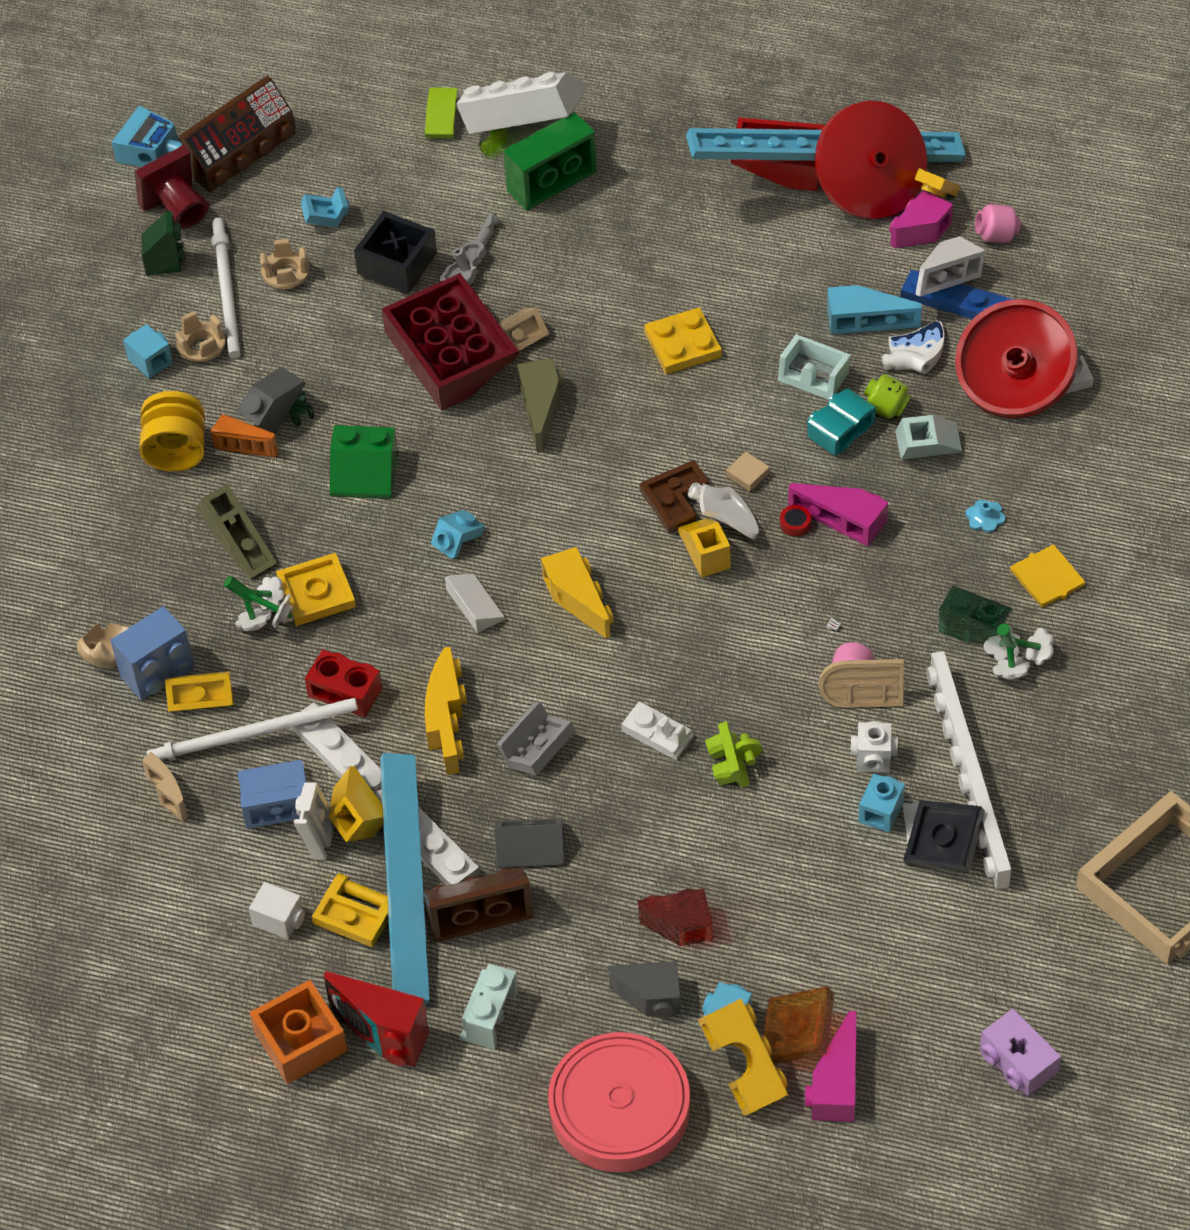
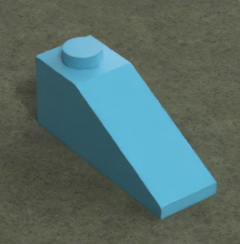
(866, 310)

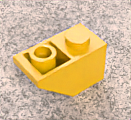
(706, 546)
(355, 807)

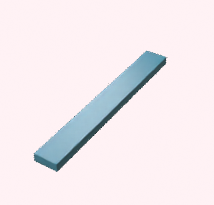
(404, 875)

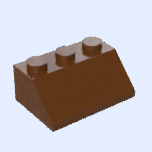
(478, 904)

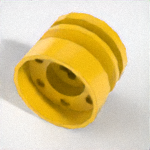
(172, 431)

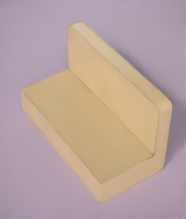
(524, 327)

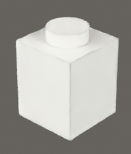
(277, 910)

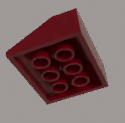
(448, 339)

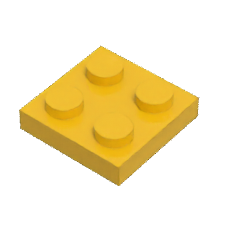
(682, 340)
(316, 589)

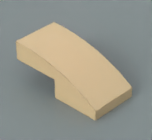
(166, 786)

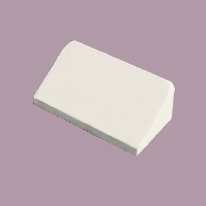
(473, 601)

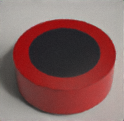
(795, 520)

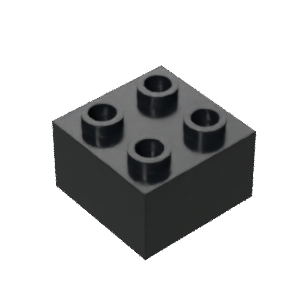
(395, 251)

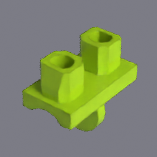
(736, 752)

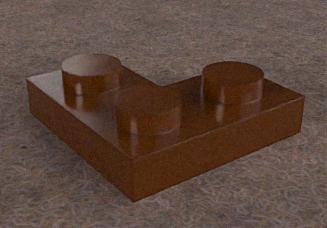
(668, 495)

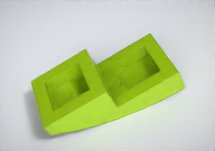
(441, 113)

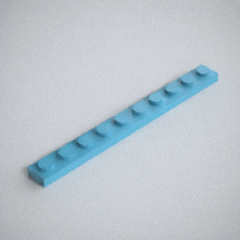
(795, 144)

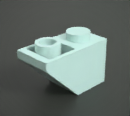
(927, 437)

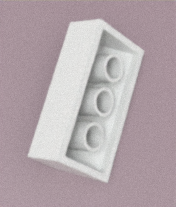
(520, 101)

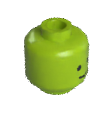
(888, 396)

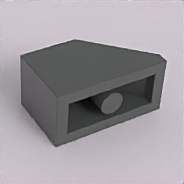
(271, 399)
(648, 987)

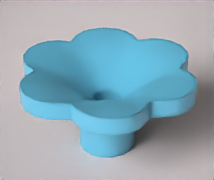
(985, 516)

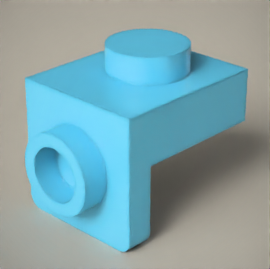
(325, 210)
(454, 530)

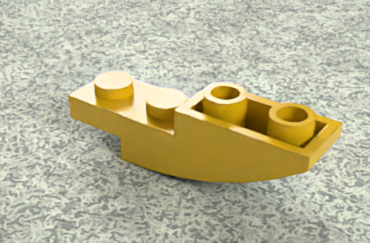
(443, 708)

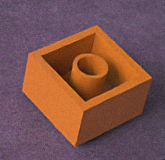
(298, 1031)

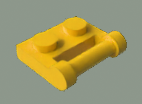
(350, 917)

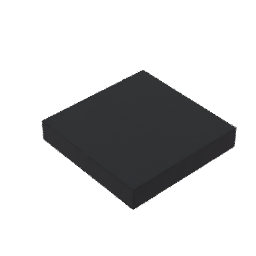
(944, 836)

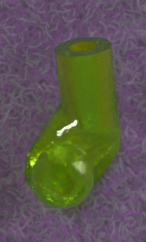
(497, 138)

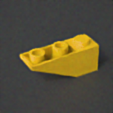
(572, 588)

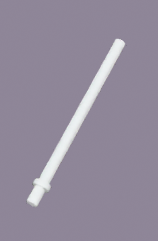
(170, 750)

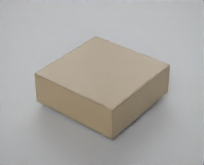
(747, 471)

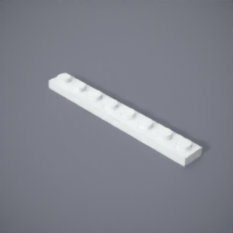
(340, 753)
(971, 779)

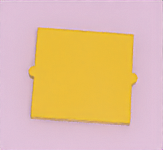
(1047, 576)

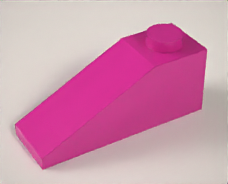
(842, 509)
(834, 1077)

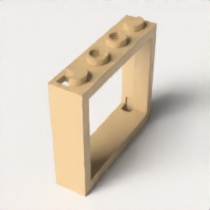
(1091, 876)

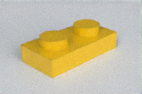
(936, 184)
(199, 691)

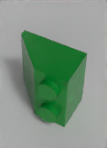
(362, 461)

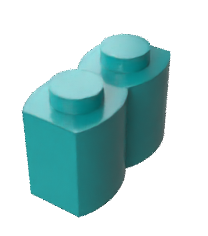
(840, 421)

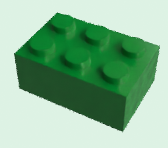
(550, 161)

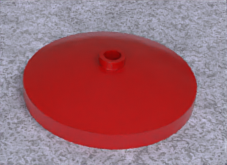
(849, 153)
(1011, 334)

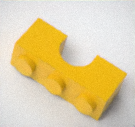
(761, 1081)

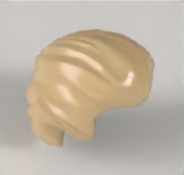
(96, 645)

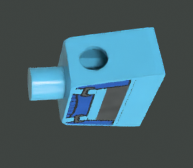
(144, 138)

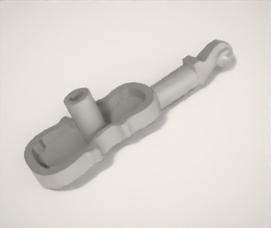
(471, 253)

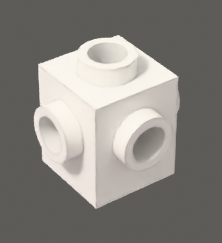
(874, 747)

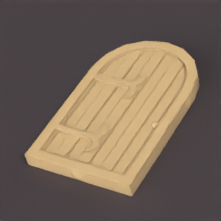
(863, 683)

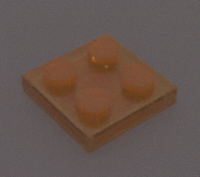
(799, 1024)

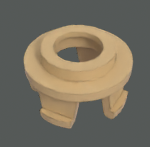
(284, 257)
(194, 330)

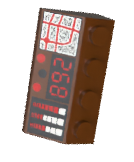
(238, 134)

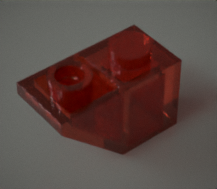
(678, 917)

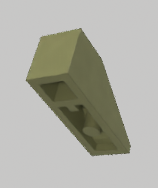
(541, 396)
(235, 531)

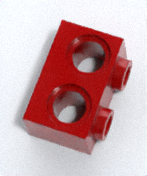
(344, 682)

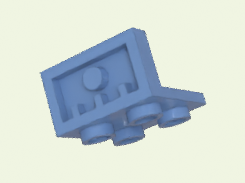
(271, 793)

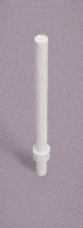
(221, 245)

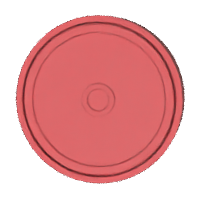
(619, 1102)

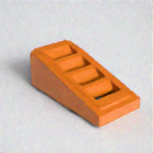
(241, 437)

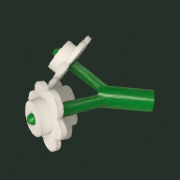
(268, 596)
(1005, 645)

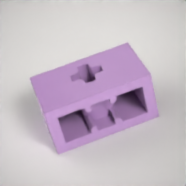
(1019, 1053)

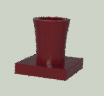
(170, 182)

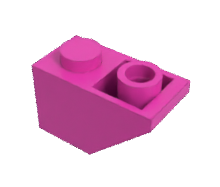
(922, 221)

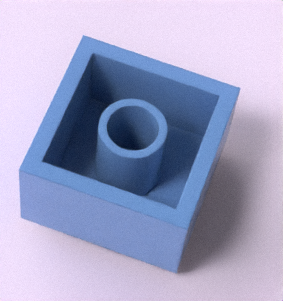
(151, 652)

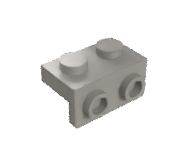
(534, 740)

